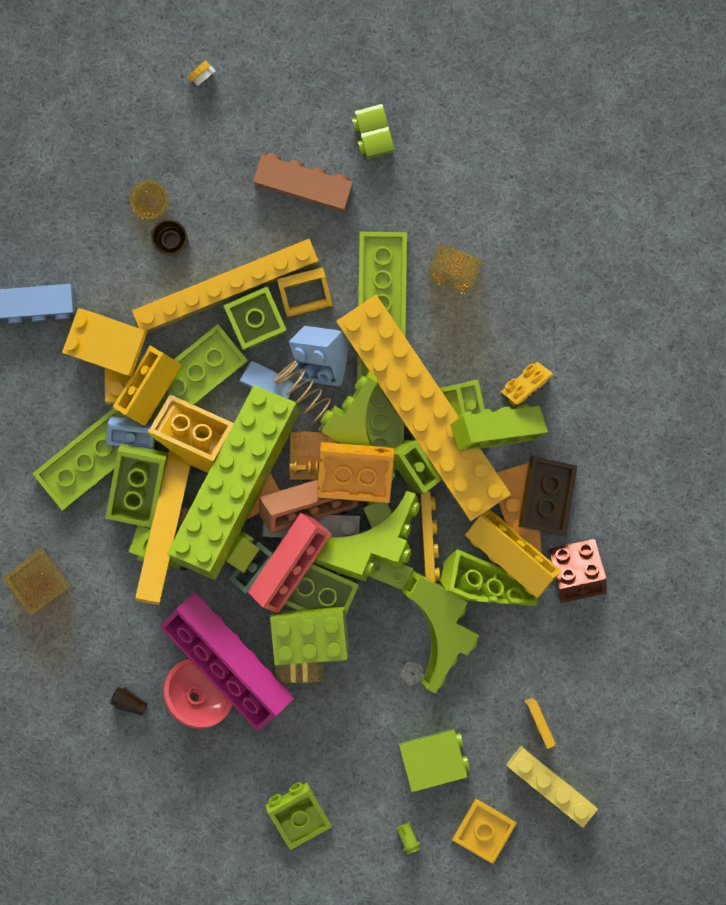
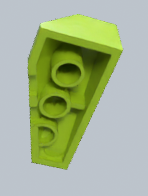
(482, 581)

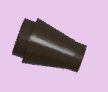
(127, 701)

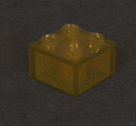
(454, 268)
(37, 581)

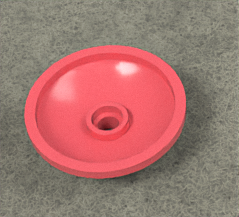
(188, 680)

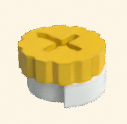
(201, 73)

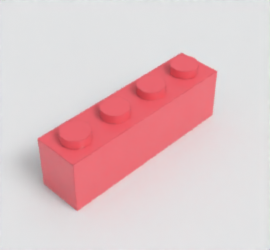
(289, 563)

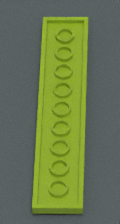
(383, 274)
(89, 458)

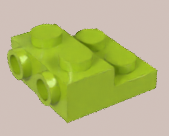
(297, 815)

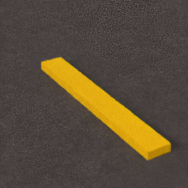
(163, 530)

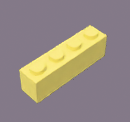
(551, 786)

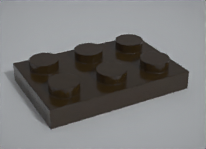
(547, 496)

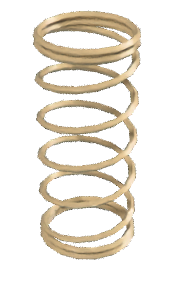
(282, 377)

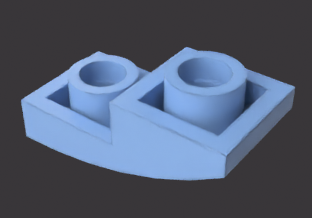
(264, 378)

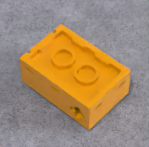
(355, 472)

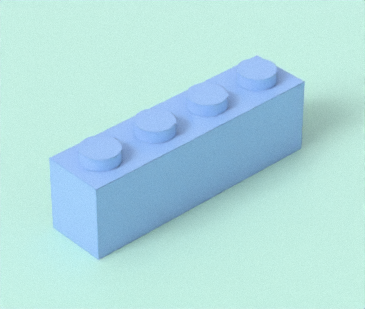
(37, 303)

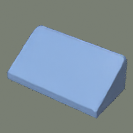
(129, 432)

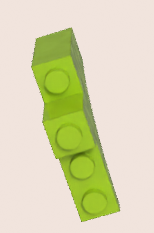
(350, 425)
(383, 543)
(446, 633)

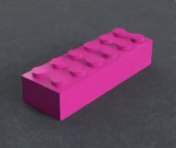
(226, 662)

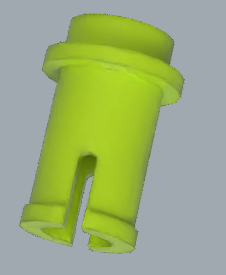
(408, 838)

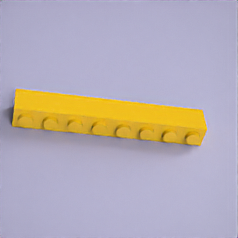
(226, 286)

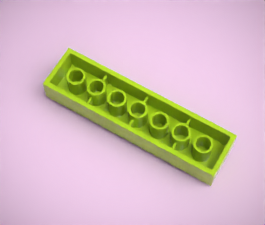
(234, 482)

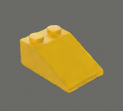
(104, 342)
(190, 432)

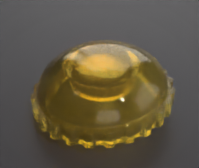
(149, 200)

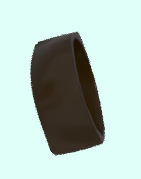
(169, 237)

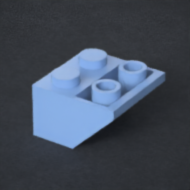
(320, 354)

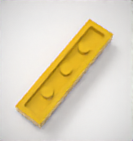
(429, 528)

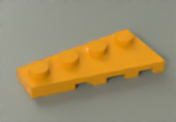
(511, 506)

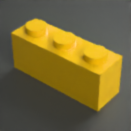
(147, 385)

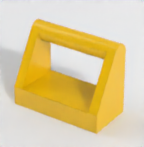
(302, 279)

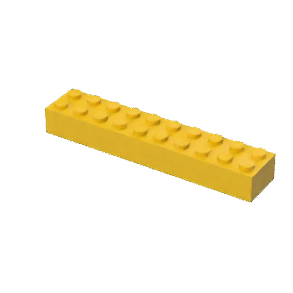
(421, 406)

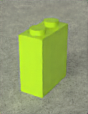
(434, 760)

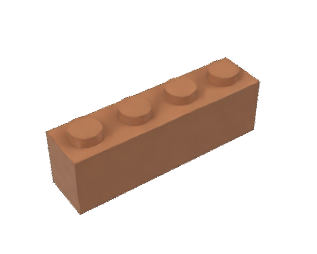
(302, 182)
(283, 507)

